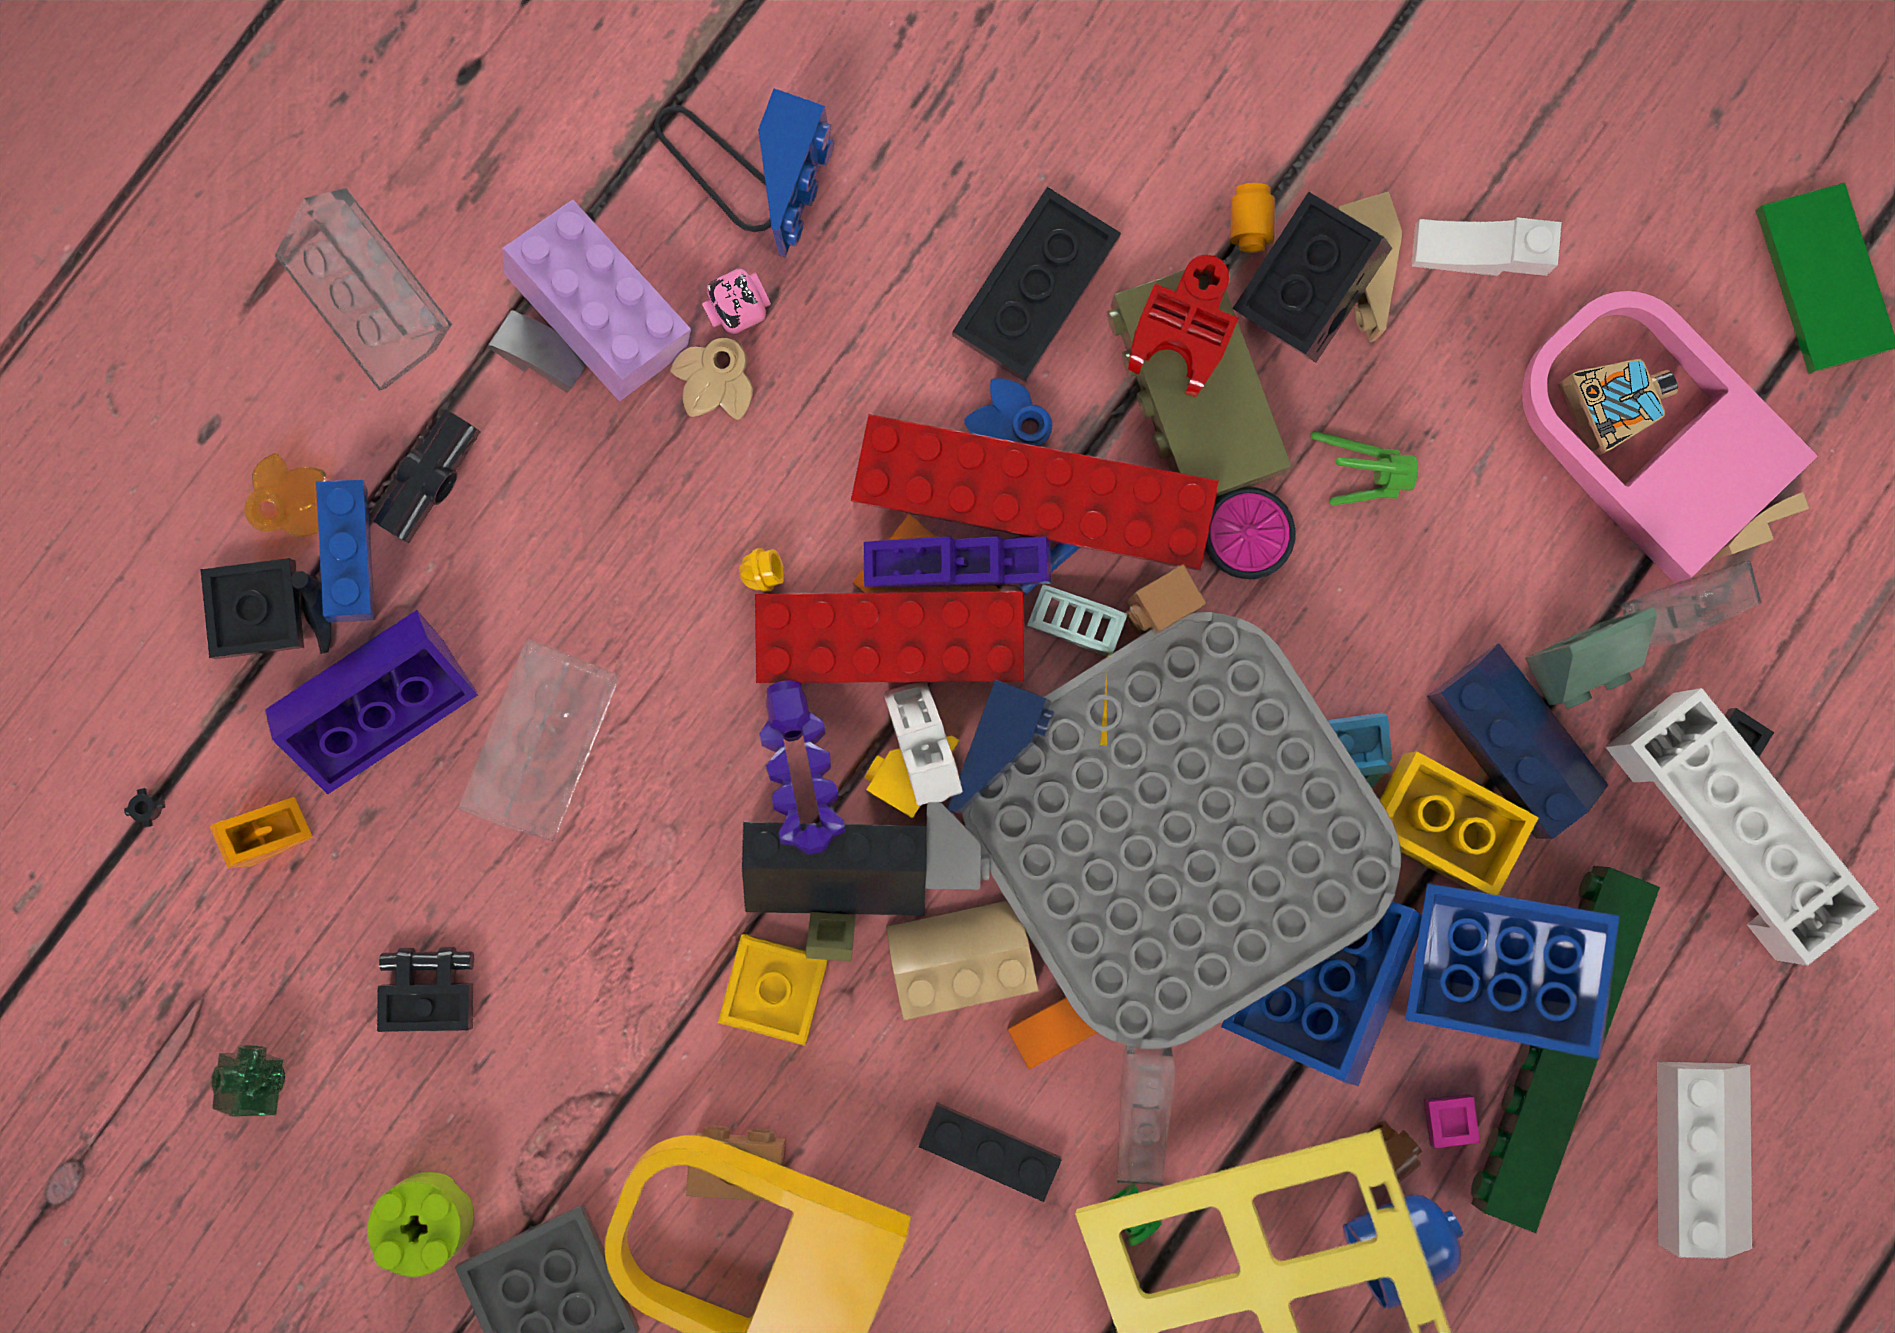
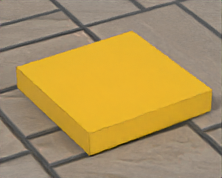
(772, 990)

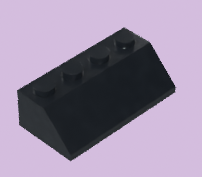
(859, 872)

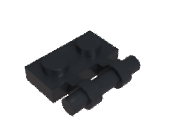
(425, 1006)

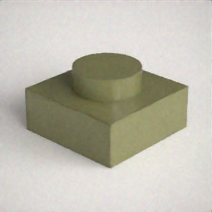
(830, 936)

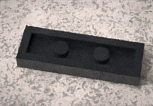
(990, 1152)

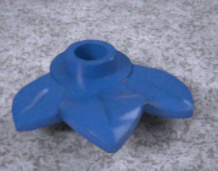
(1008, 412)

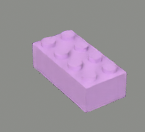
(595, 299)

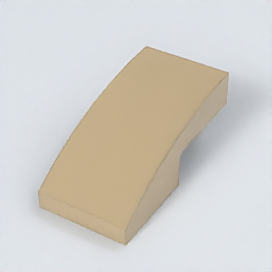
(1758, 530)

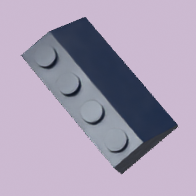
(1519, 742)

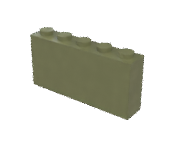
(1222, 431)

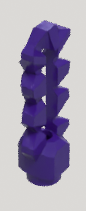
(790, 721)

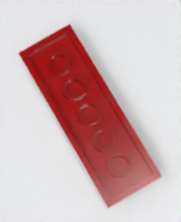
(890, 637)

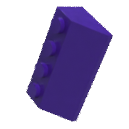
(369, 703)

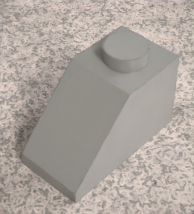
(952, 853)

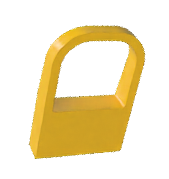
(826, 1268)

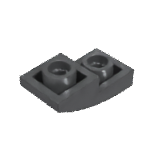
(537, 347)

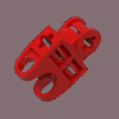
(1187, 322)

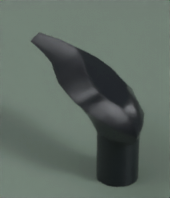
(312, 606)

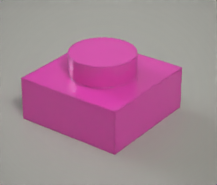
(1451, 1121)

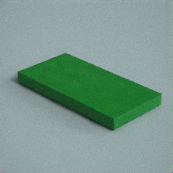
(1826, 278)

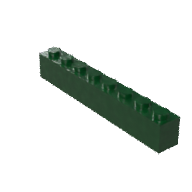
(1554, 1083)

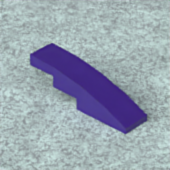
(957, 562)

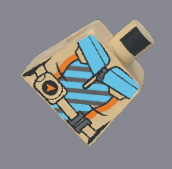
(1616, 401)

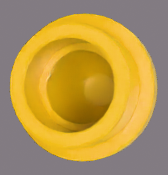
(762, 570)

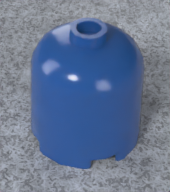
(1437, 1235)

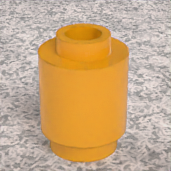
(1252, 217)

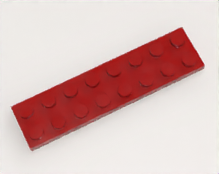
(1035, 491)

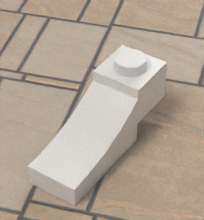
(1487, 247)
(923, 743)

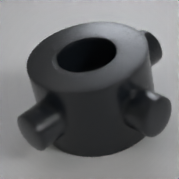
(144, 807)

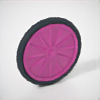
(1250, 533)

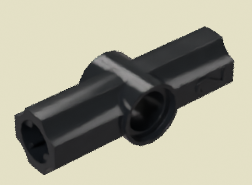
(427, 476)

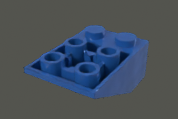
(792, 146)

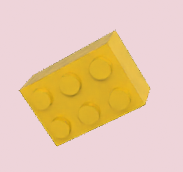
(1455, 824)

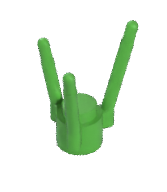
(1390, 469)

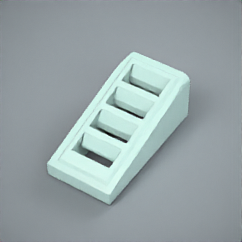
(1099, 611)

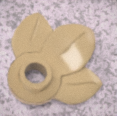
(709, 383)

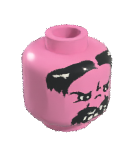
(736, 301)

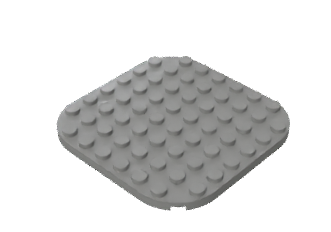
(1197, 847)

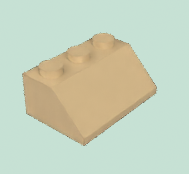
(960, 959)

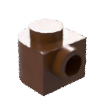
(1401, 1149)

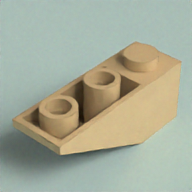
(1374, 303)

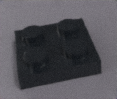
(251, 608)

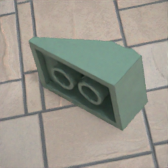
(1593, 658)

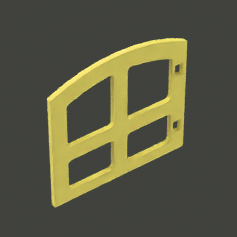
(1263, 1281)

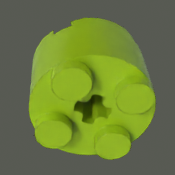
(401, 1243)

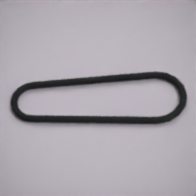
(696, 176)

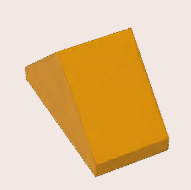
(261, 833)

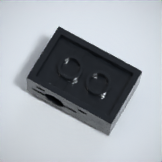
(1313, 277)

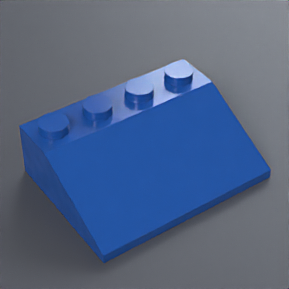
(1513, 970)
(1337, 1006)

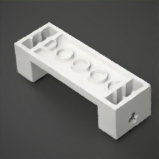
(1746, 824)

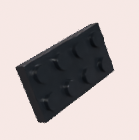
(1036, 284)

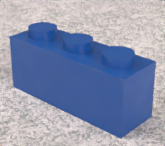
(345, 551)

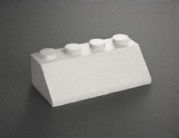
(1704, 1159)

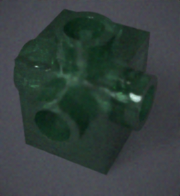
(247, 1082)

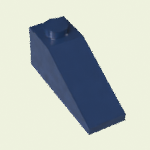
(1003, 736)

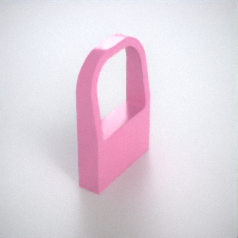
(1706, 476)

